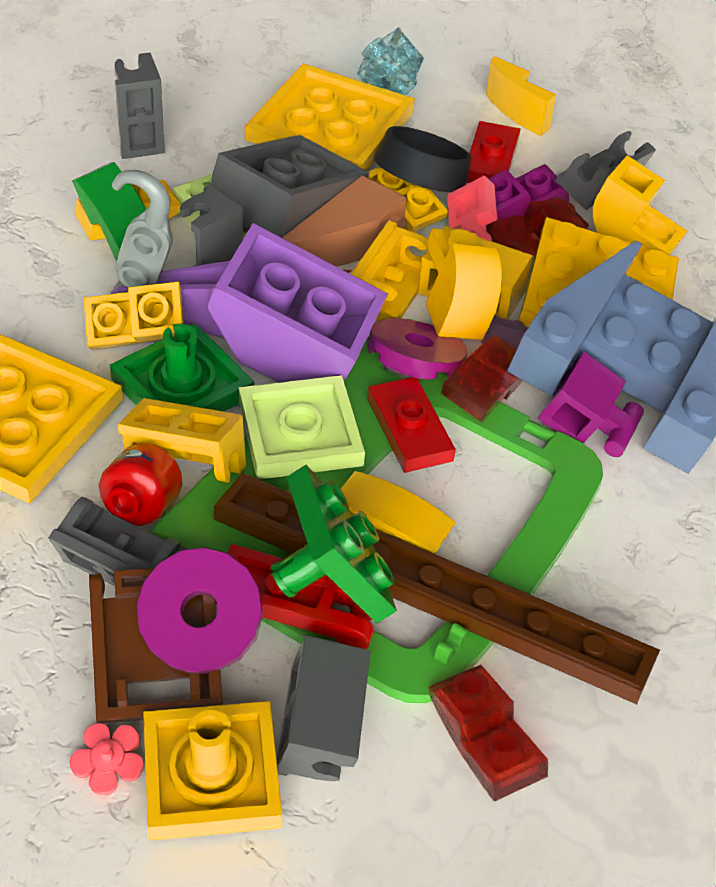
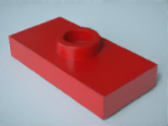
(492, 150)
(410, 424)

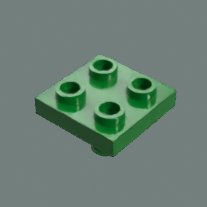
(182, 371)
(335, 547)

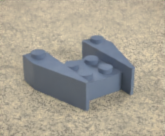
(641, 337)

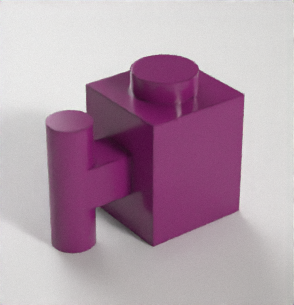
(586, 403)

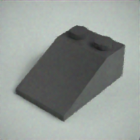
(282, 180)

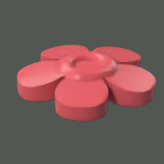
(108, 757)

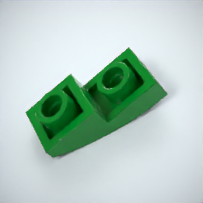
(108, 206)

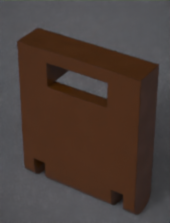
(125, 658)

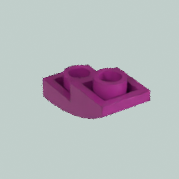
(515, 193)

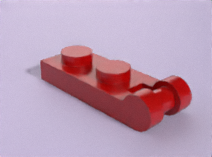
(311, 607)

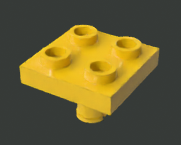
(211, 770)

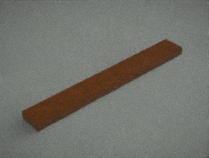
(463, 597)

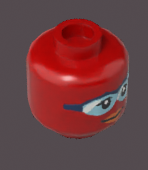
(140, 484)

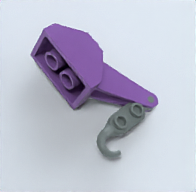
(269, 302)

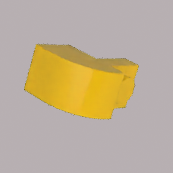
(625, 209)
(466, 284)

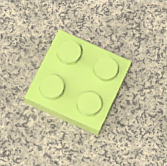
(300, 426)

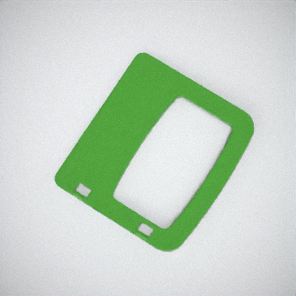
(525, 564)

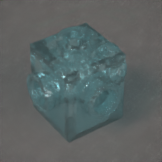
(391, 63)

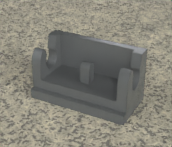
(139, 108)
(588, 174)
(217, 228)
(107, 543)
(323, 710)

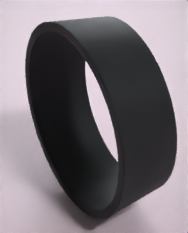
(423, 159)

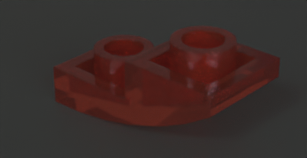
(524, 232)
(483, 379)
(485, 732)

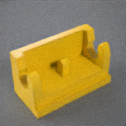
(393, 268)
(188, 434)

